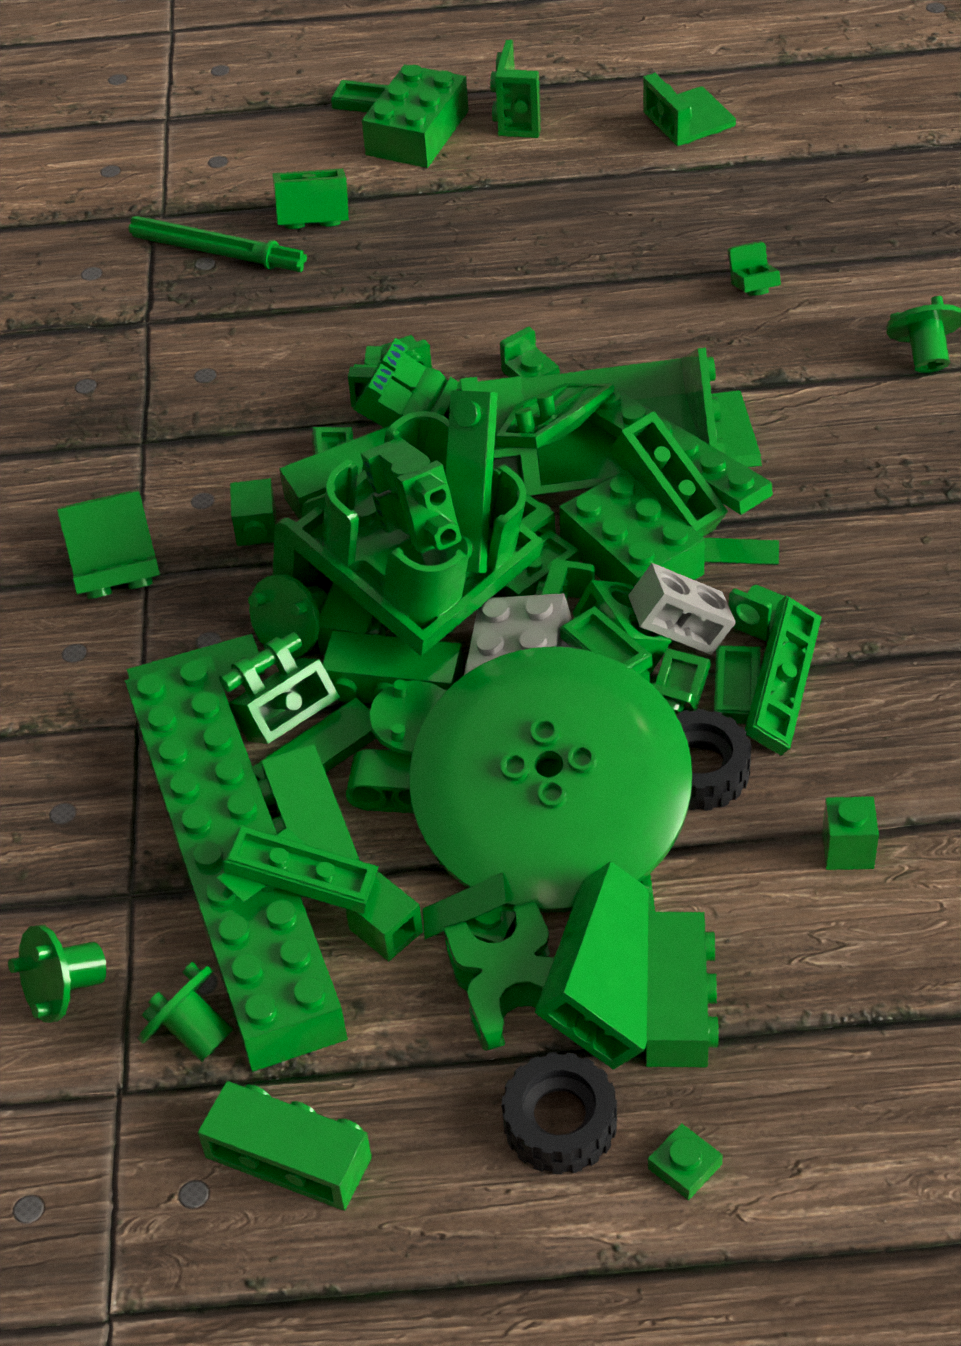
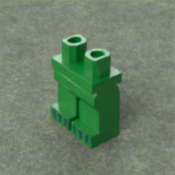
(403, 387)
(411, 495)

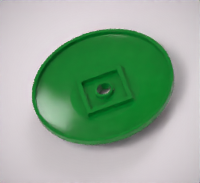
(613, 800)

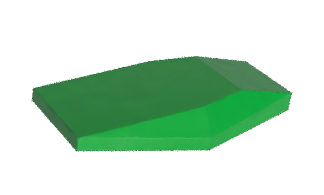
(551, 414)

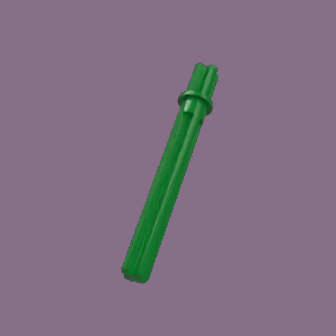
(259, 252)

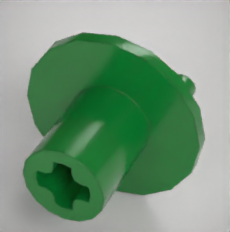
(926, 332)
(286, 606)
(401, 711)
(53, 971)
(187, 1016)

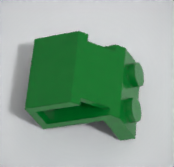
(108, 543)

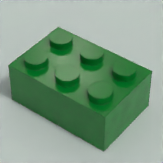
(415, 115)
(626, 529)

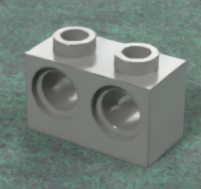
(681, 609)

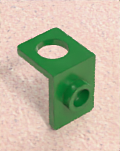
(754, 610)

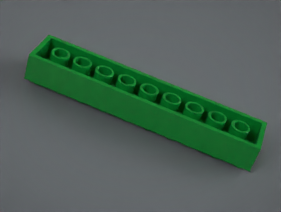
(209, 789)

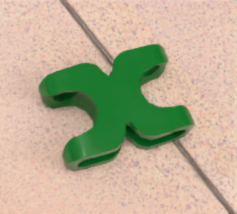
(500, 973)

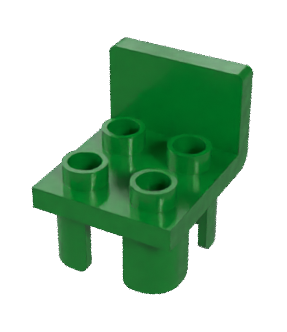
(382, 570)

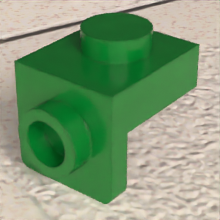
(750, 269)
(567, 578)
(682, 679)

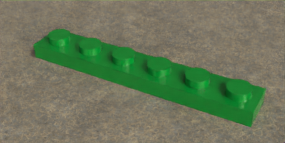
(730, 480)

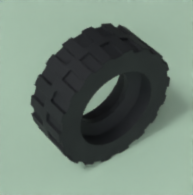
(725, 736)
(563, 1151)

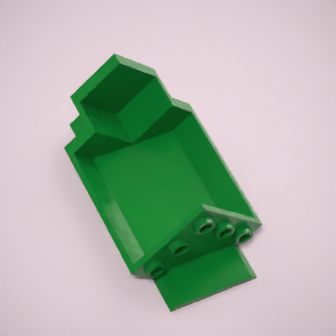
(583, 458)

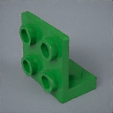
(516, 97)
(684, 115)

